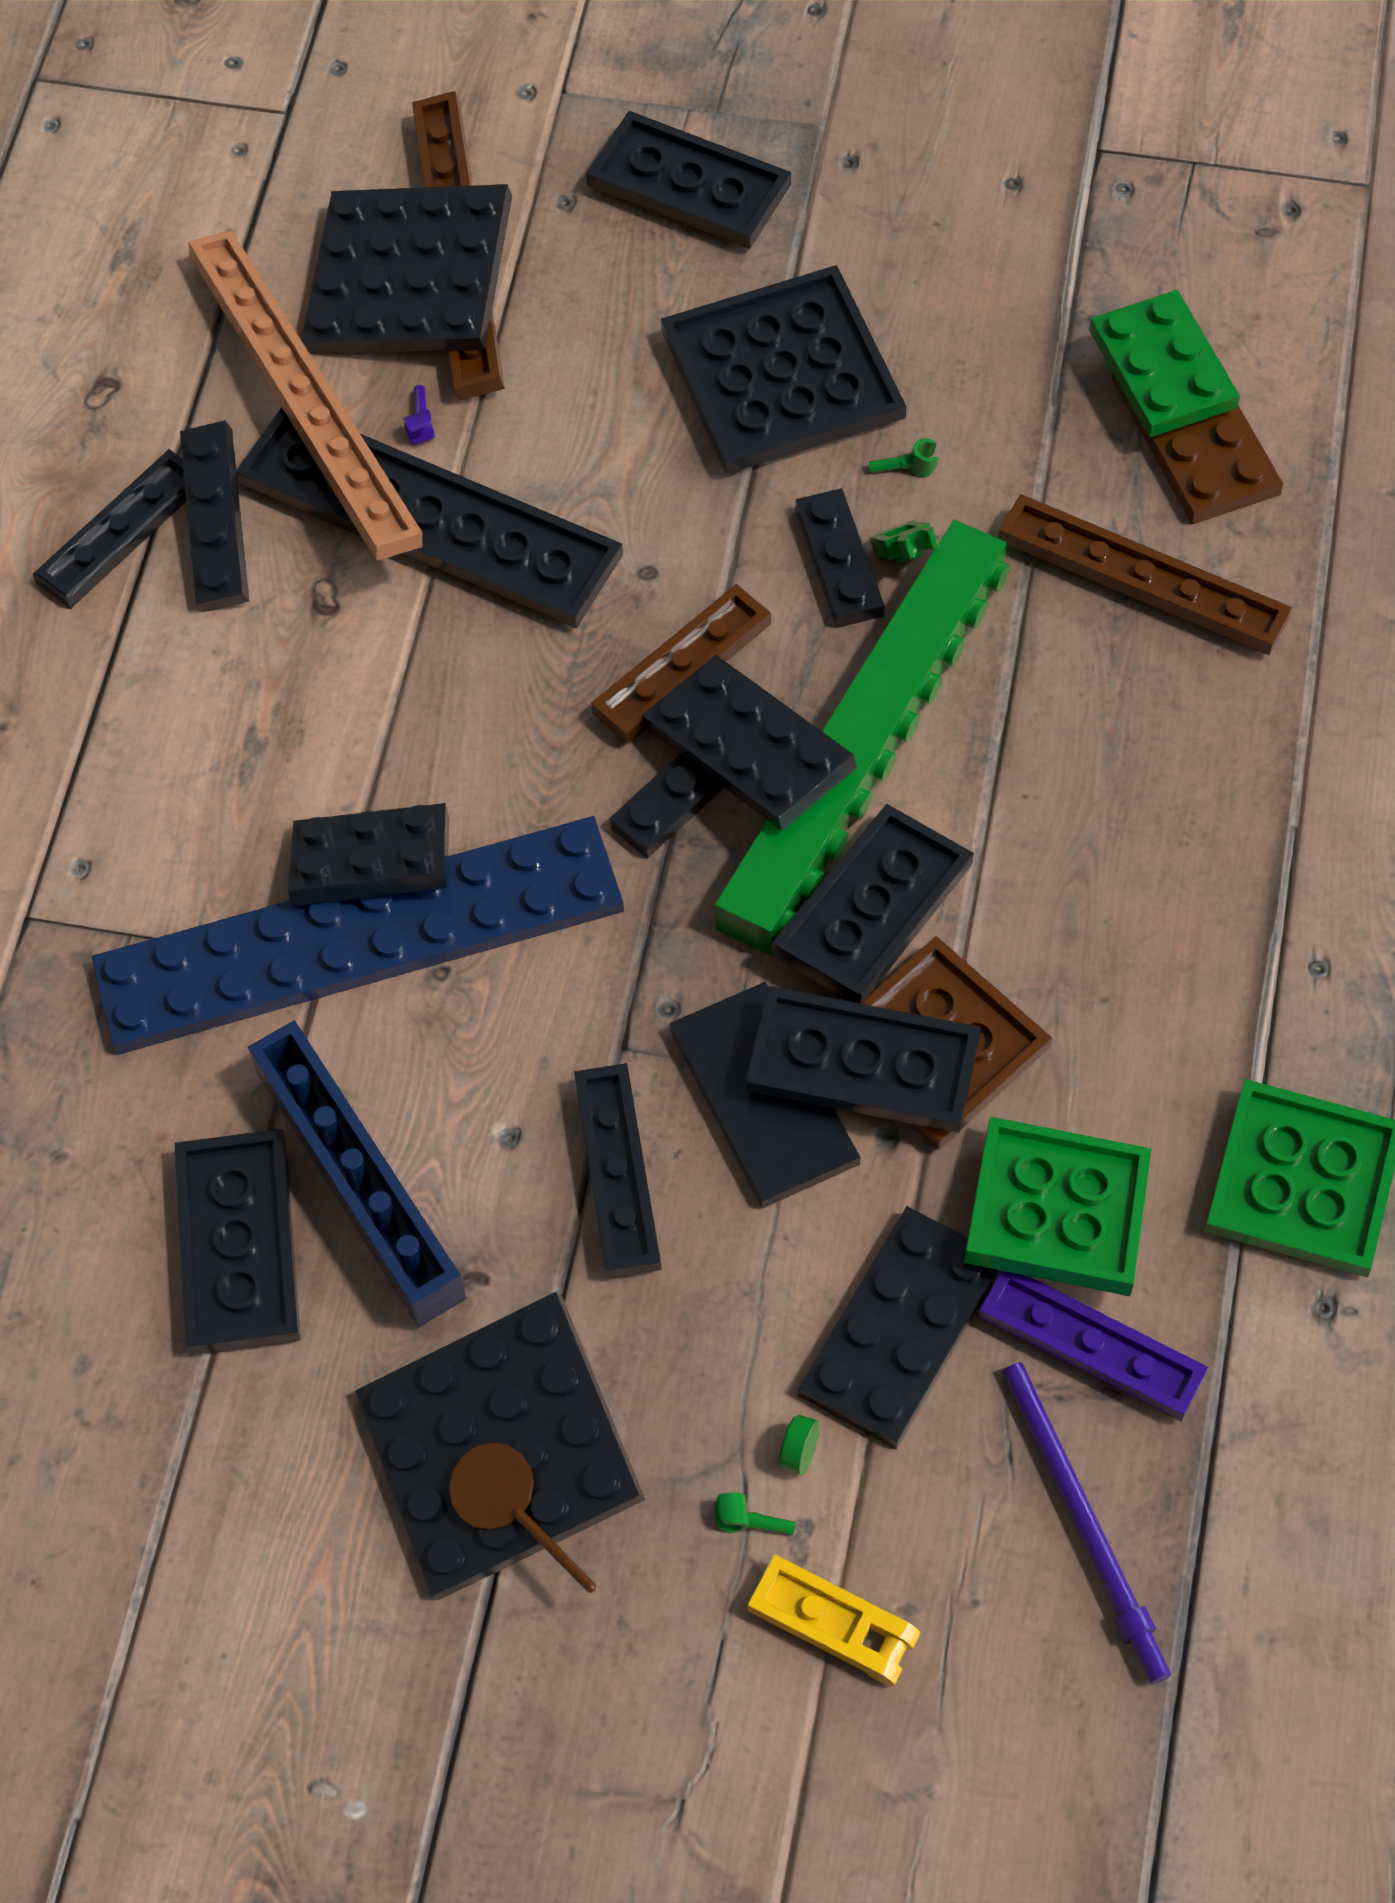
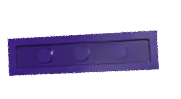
(1093, 1343)

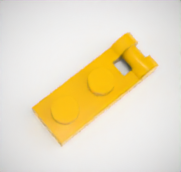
(832, 1619)

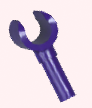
(419, 424)

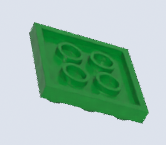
(1304, 1178)
(1059, 1206)

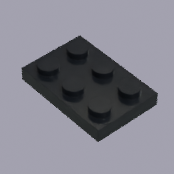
(369, 854)

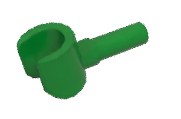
(917, 462)
(733, 1517)

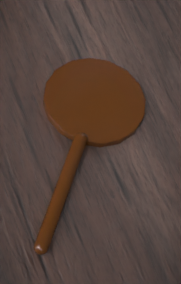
(493, 1490)

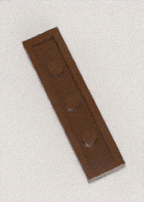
(717, 631)

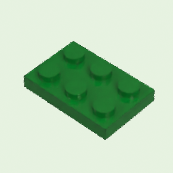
(1164, 363)

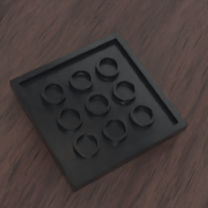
(407, 269)
(782, 369)
(512, 1386)

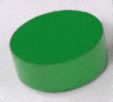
(799, 1444)

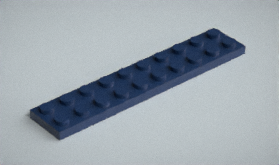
(324, 948)

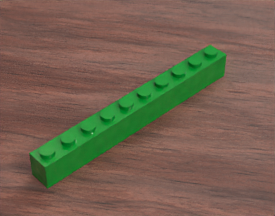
(870, 723)

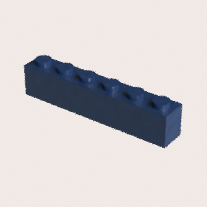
(357, 1174)

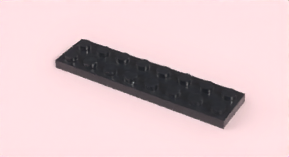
(463, 524)

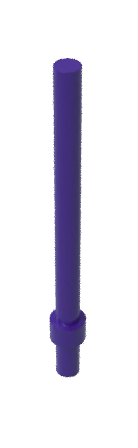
(1132, 1621)

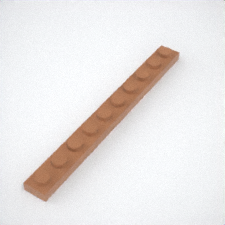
(306, 397)

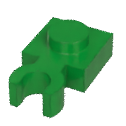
(904, 541)

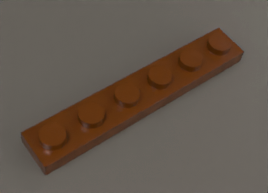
(1145, 574)

